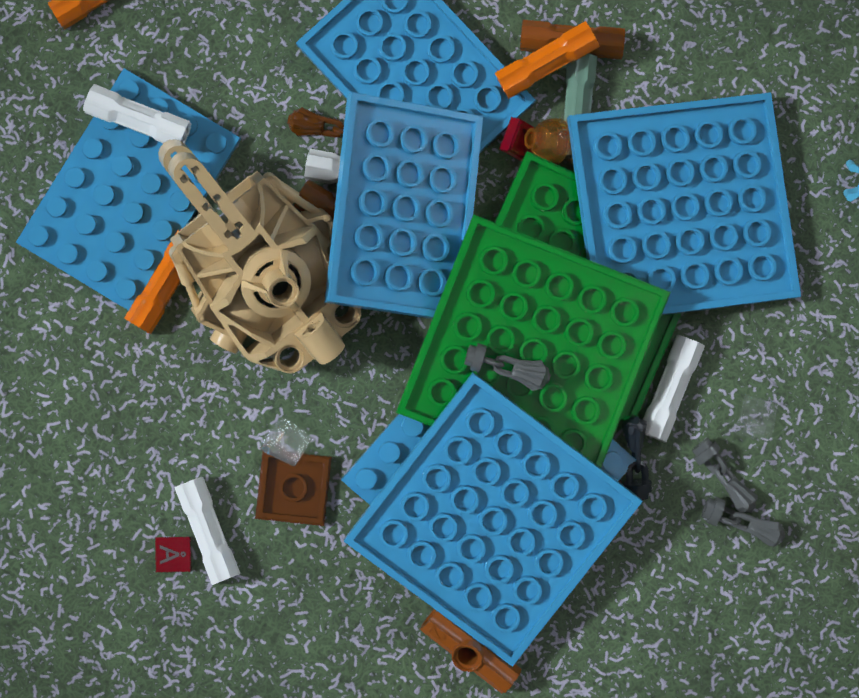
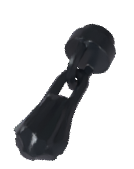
(634, 431)

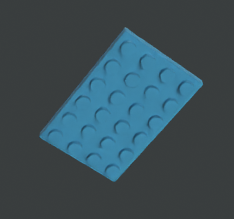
(413, 56)
(117, 203)
(400, 203)

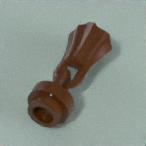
(305, 123)

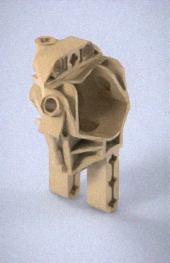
(231, 248)

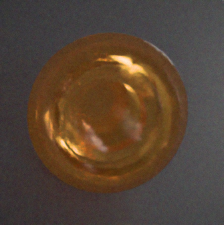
(549, 140)

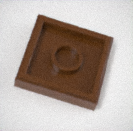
(295, 491)

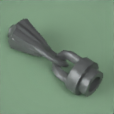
(529, 373)
(741, 496)
(767, 531)

